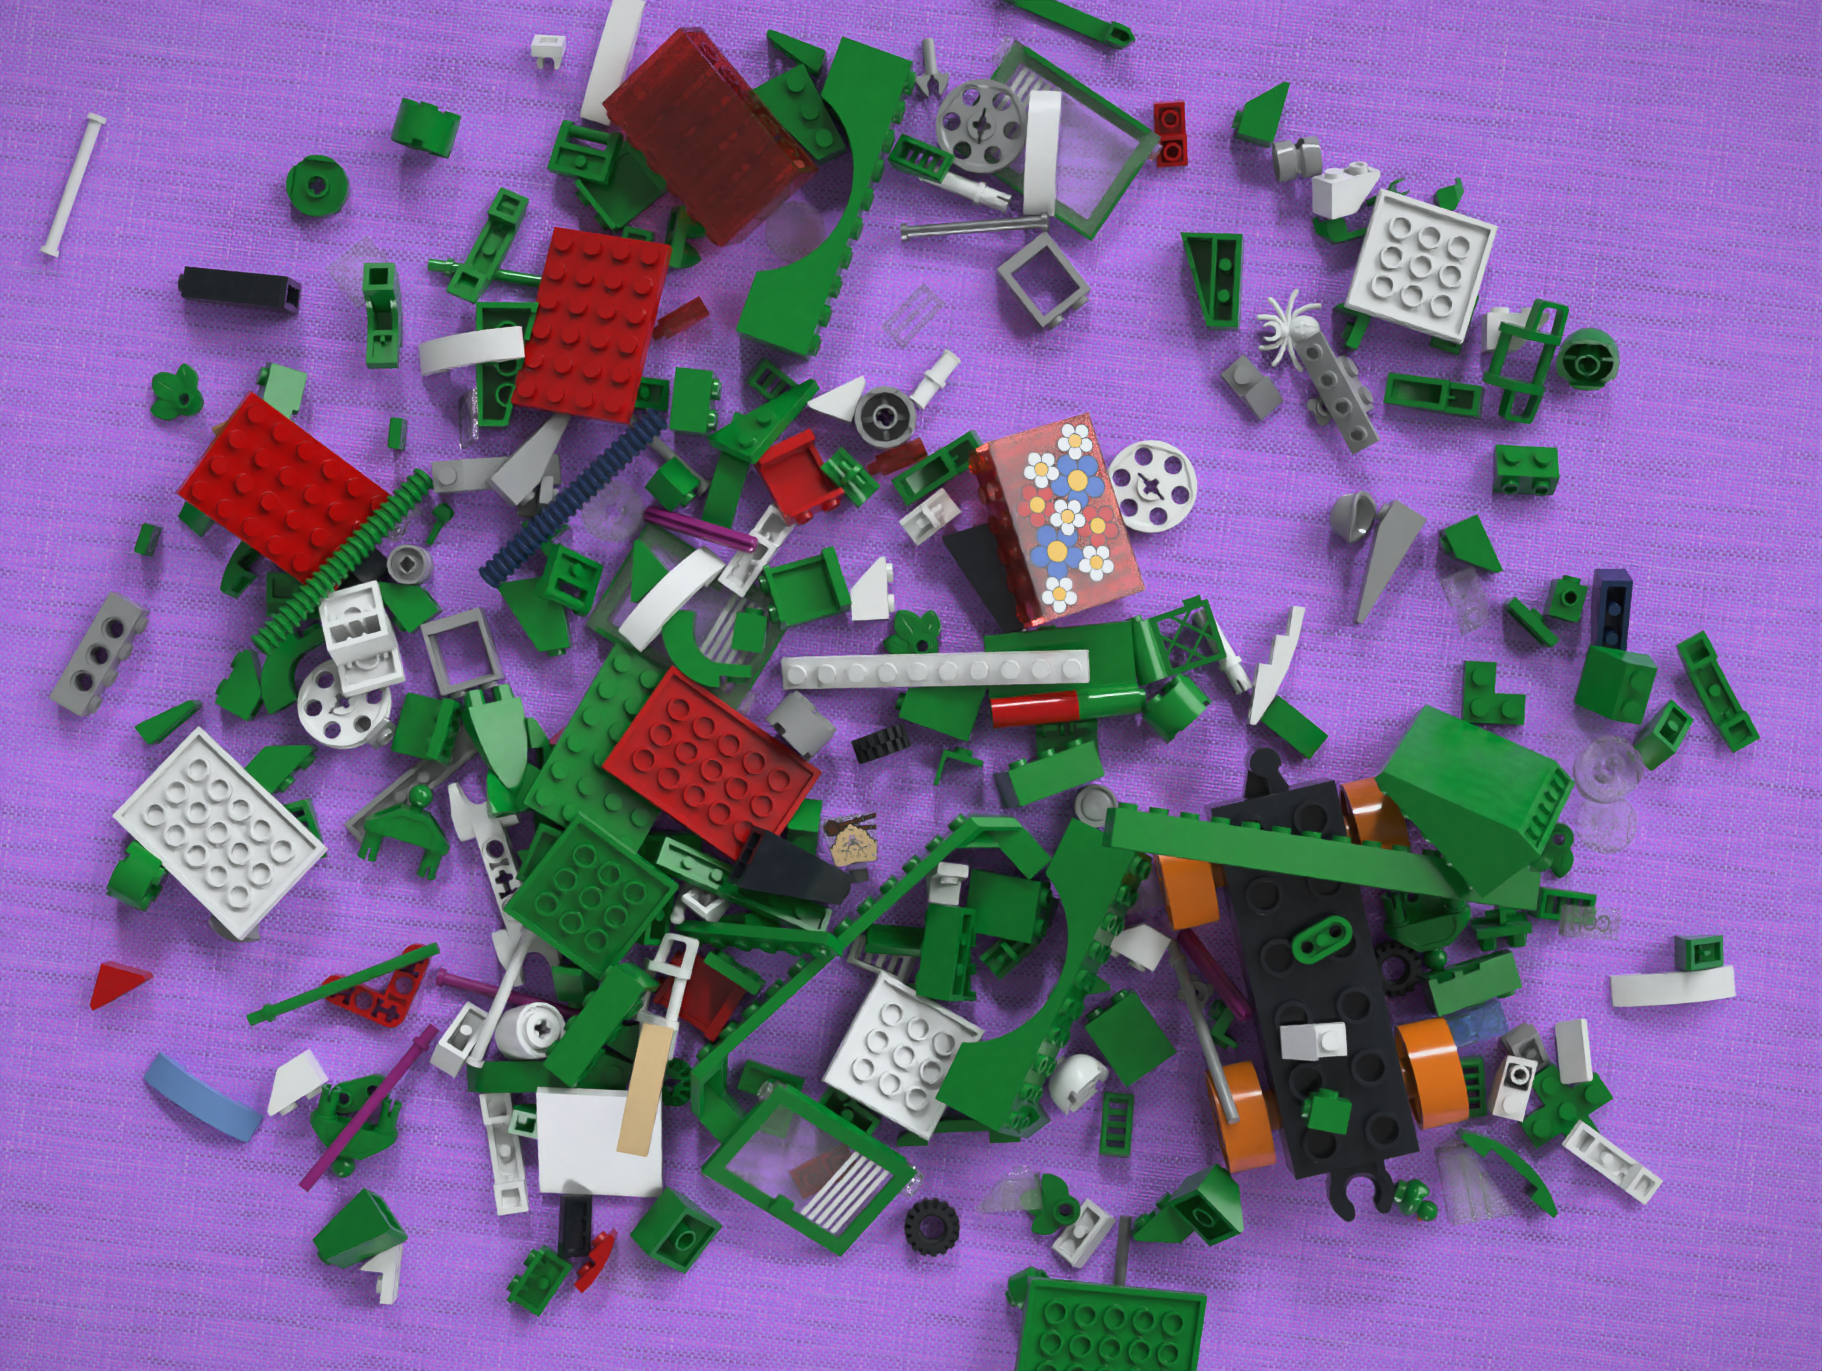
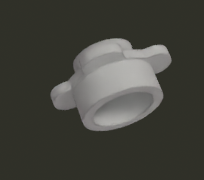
(1315, 406)
(1204, 990)

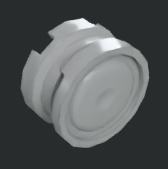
(1092, 804)

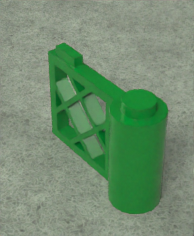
(1150, 653)

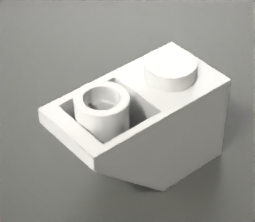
(1342, 190)
(1490, 324)
(871, 595)
(1141, 945)
(294, 1080)
(1512, 1087)

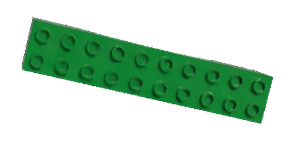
(866, 101)
(1004, 1076)

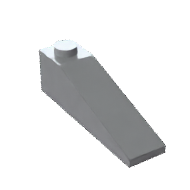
(525, 467)
(471, 474)
(1390, 542)

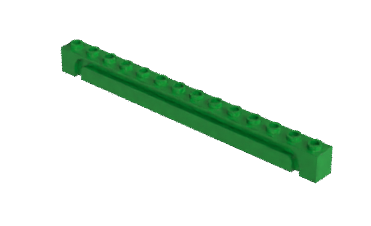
(1305, 855)

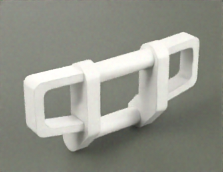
(681, 975)

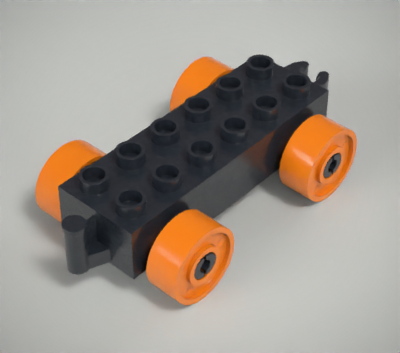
(1266, 911)

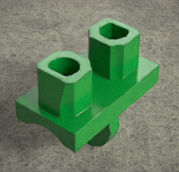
(850, 475)
(1501, 923)
(1005, 955)

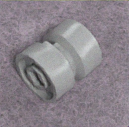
(1297, 159)
(410, 565)

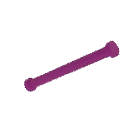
(488, 990)

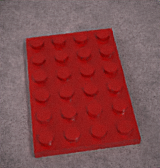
(592, 325)
(280, 489)
(709, 765)

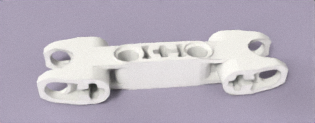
(473, 822)

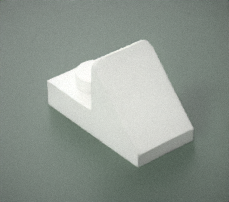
(945, 882)
(1313, 1041)
(389, 1264)

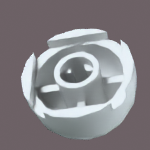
(1075, 1081)

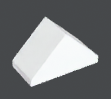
(841, 401)
(705, 904)

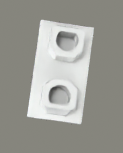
(930, 516)

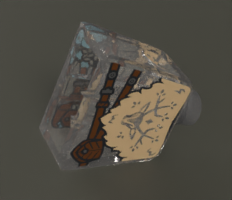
(852, 841)

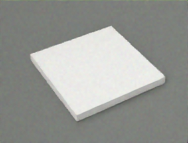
(1420, 266)
(899, 1054)
(580, 1143)

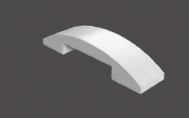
(1041, 153)
(471, 349)
(669, 596)
(1672, 987)
(505, 1153)
(1612, 1162)

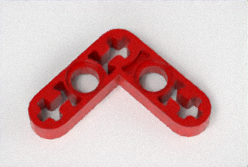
(391, 996)

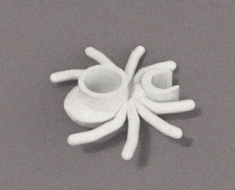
(1289, 328)

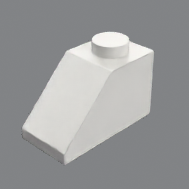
(459, 1040)

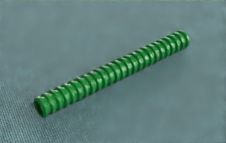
(342, 562)

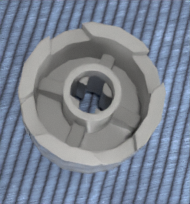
(897, 405)
(799, 725)

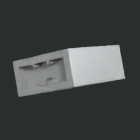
(1026, 255)
(450, 623)

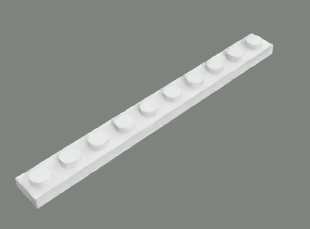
(936, 669)

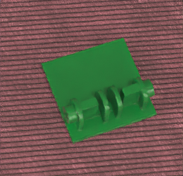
(1056, 734)

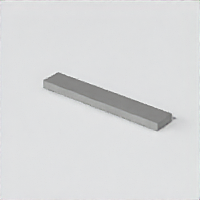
(422, 773)

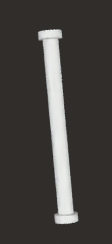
(73, 184)
(476, 1057)

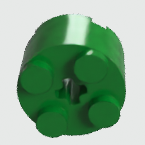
(425, 128)
(1176, 708)
(137, 878)

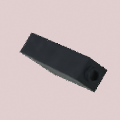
(240, 289)
(978, 559)
(782, 868)

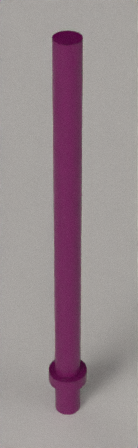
(420, 1044)

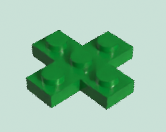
(1562, 1105)

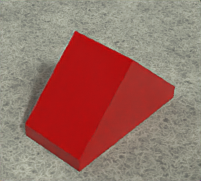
(116, 980)

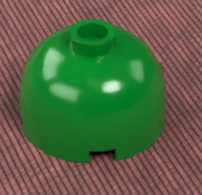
(1588, 359)

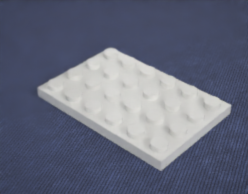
(220, 833)

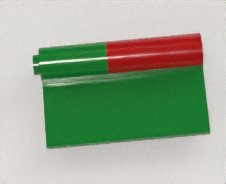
(1108, 693)

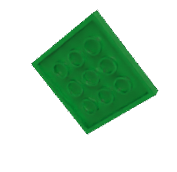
(590, 896)

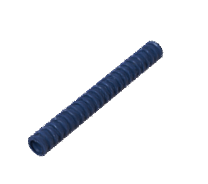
(572, 498)

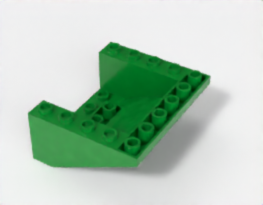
(1474, 796)

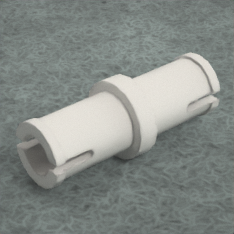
(934, 379)

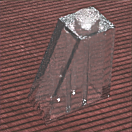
(1467, 1186)

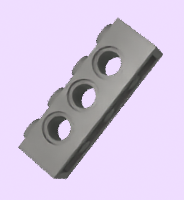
(69, 689)

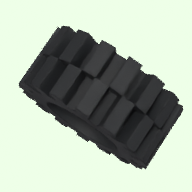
(881, 743)
(1412, 967)
(932, 1245)

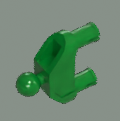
(409, 825)
(1426, 930)
(366, 1142)

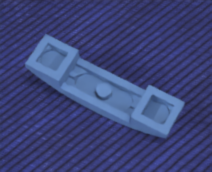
(201, 1099)

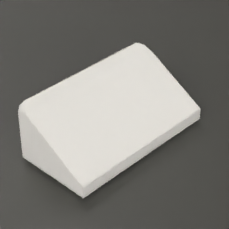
(1573, 1051)
(1083, 1237)

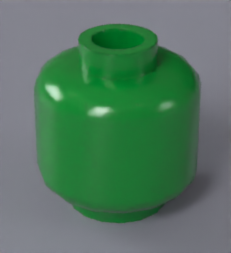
(1017, 1285)

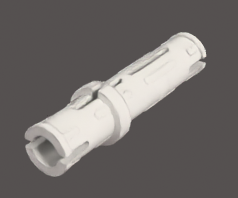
(972, 190)
(1230, 664)

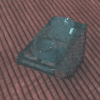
(1477, 1023)

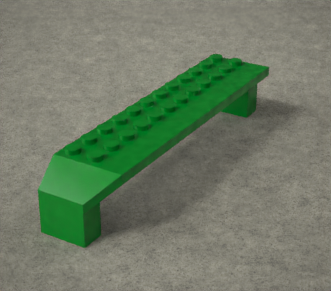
(709, 1092)

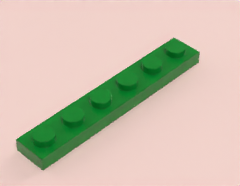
(712, 874)
(765, 938)

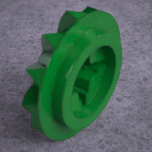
(680, 1093)

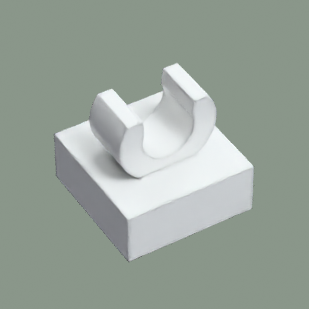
(548, 46)

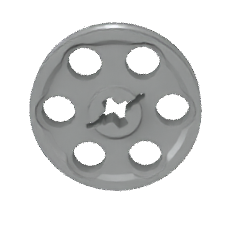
(972, 115)

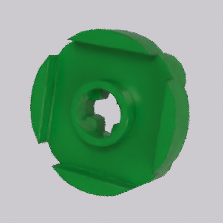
(329, 200)

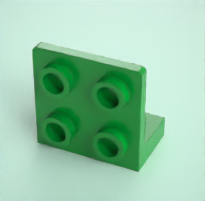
(428, 728)

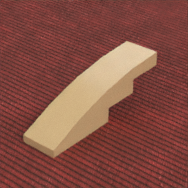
(645, 1089)

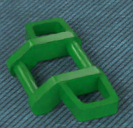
(1529, 332)

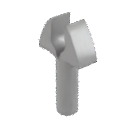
(931, 69)

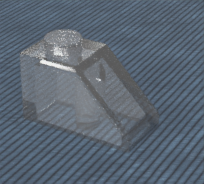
(1013, 1192)

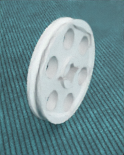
(1166, 483)
(334, 714)

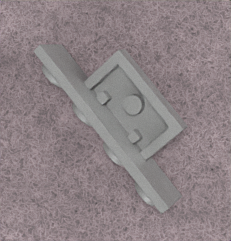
(1340, 390)

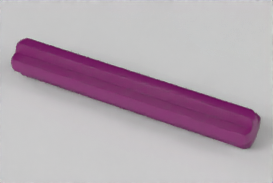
(701, 529)
(1215, 974)

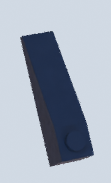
(1611, 608)

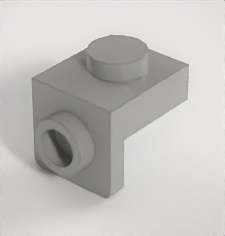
(544, 494)
(381, 733)

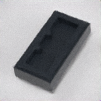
(574, 1225)

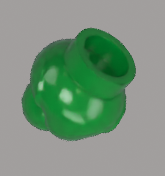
(1410, 1197)

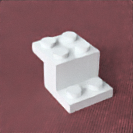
(361, 639)

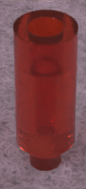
(680, 319)
(898, 458)

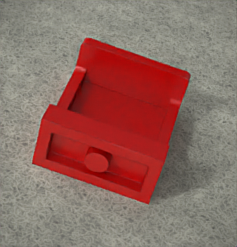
(795, 481)
(707, 996)

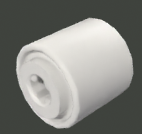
(516, 1031)

